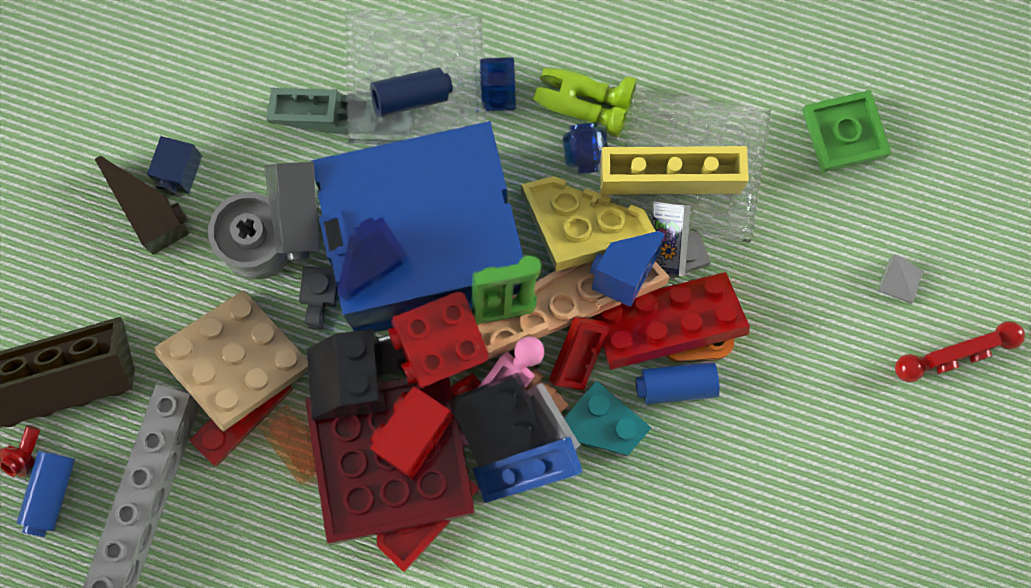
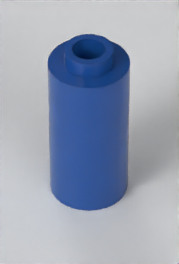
(678, 383)
(45, 493)

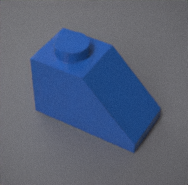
(626, 266)

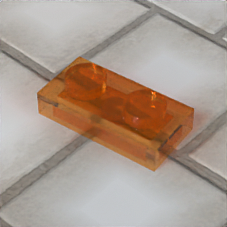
(291, 443)

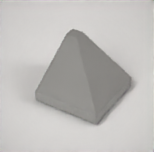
(900, 279)

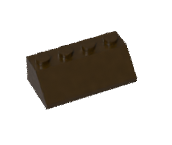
(64, 371)

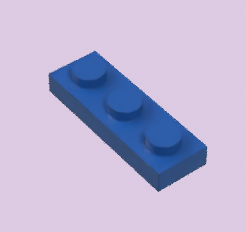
(528, 470)

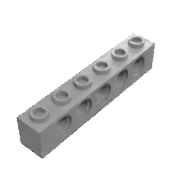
(143, 490)

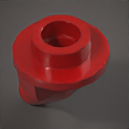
(19, 460)

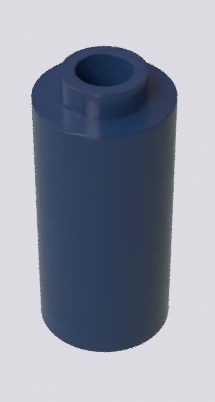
(410, 91)

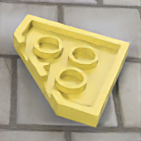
(578, 222)

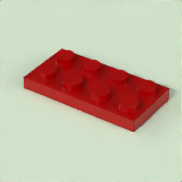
(673, 321)

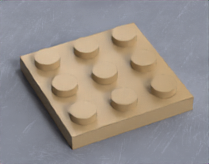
(232, 359)

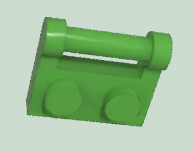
(494, 291)

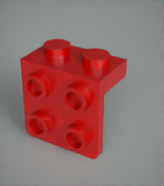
(438, 340)

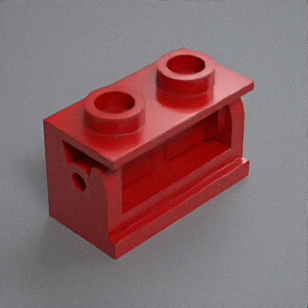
(411, 431)

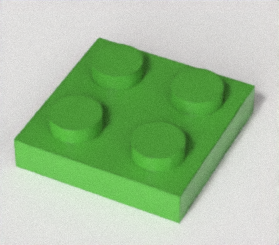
(846, 131)

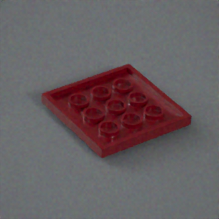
(368, 495)

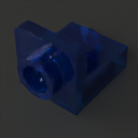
(498, 83)

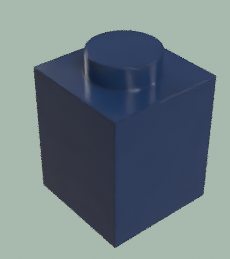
(174, 165)

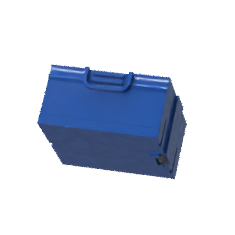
(442, 204)

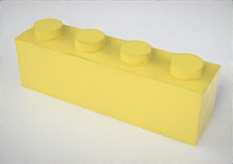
(673, 170)

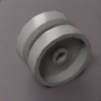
(231, 237)

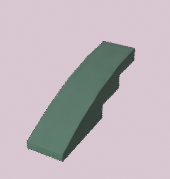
(309, 109)

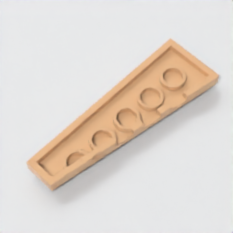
(559, 299)

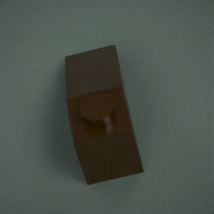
(148, 211)

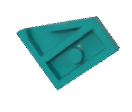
(605, 422)

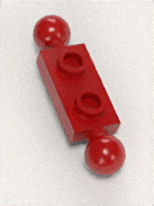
(1007, 335)

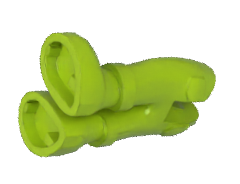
(576, 84)

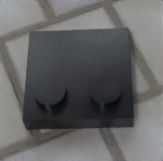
(498, 420)

